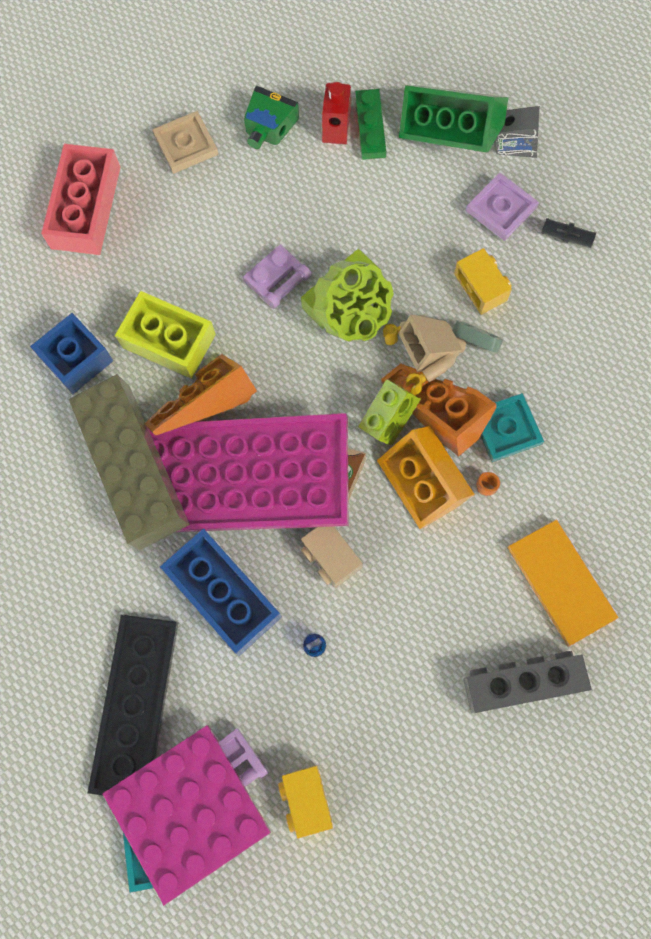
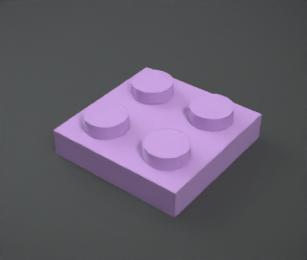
(502, 206)

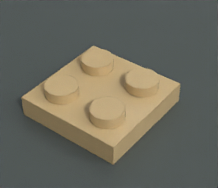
(185, 142)

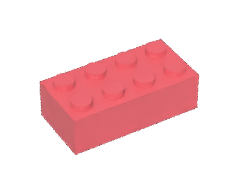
(81, 199)

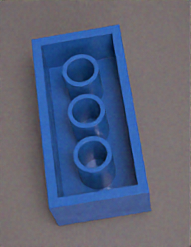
(221, 592)

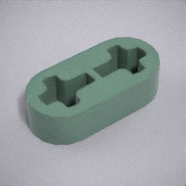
(477, 336)

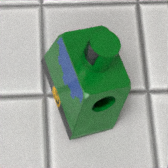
(269, 117)

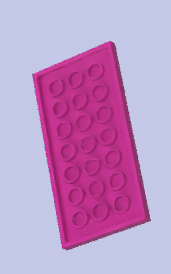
(260, 472)

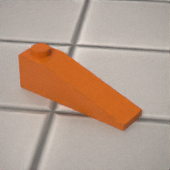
(217, 389)
(451, 411)

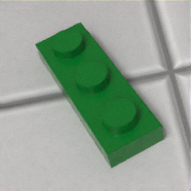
(370, 124)

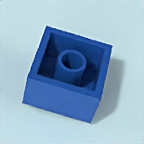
(72, 353)

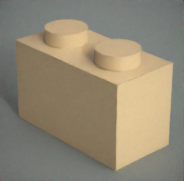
(331, 554)

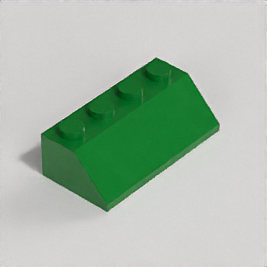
(452, 117)

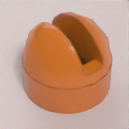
(491, 483)

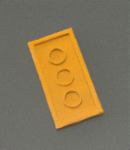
(562, 583)

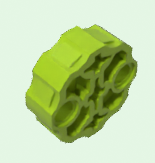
(353, 302)

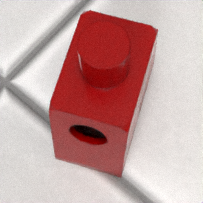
(338, 105)

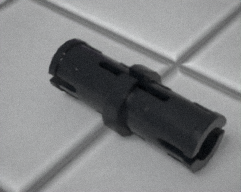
(586, 237)

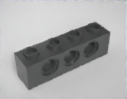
(572, 680)

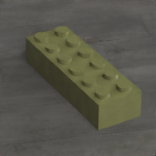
(128, 463)

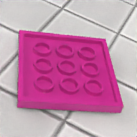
(186, 814)

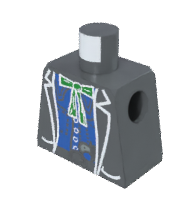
(519, 133)

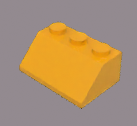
(425, 476)

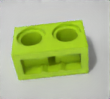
(389, 412)

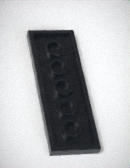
(133, 700)

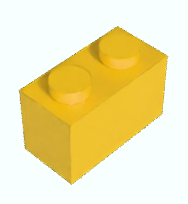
(483, 280)
(306, 802)

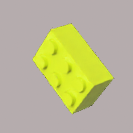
(165, 334)

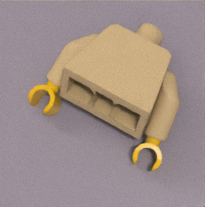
(429, 345)

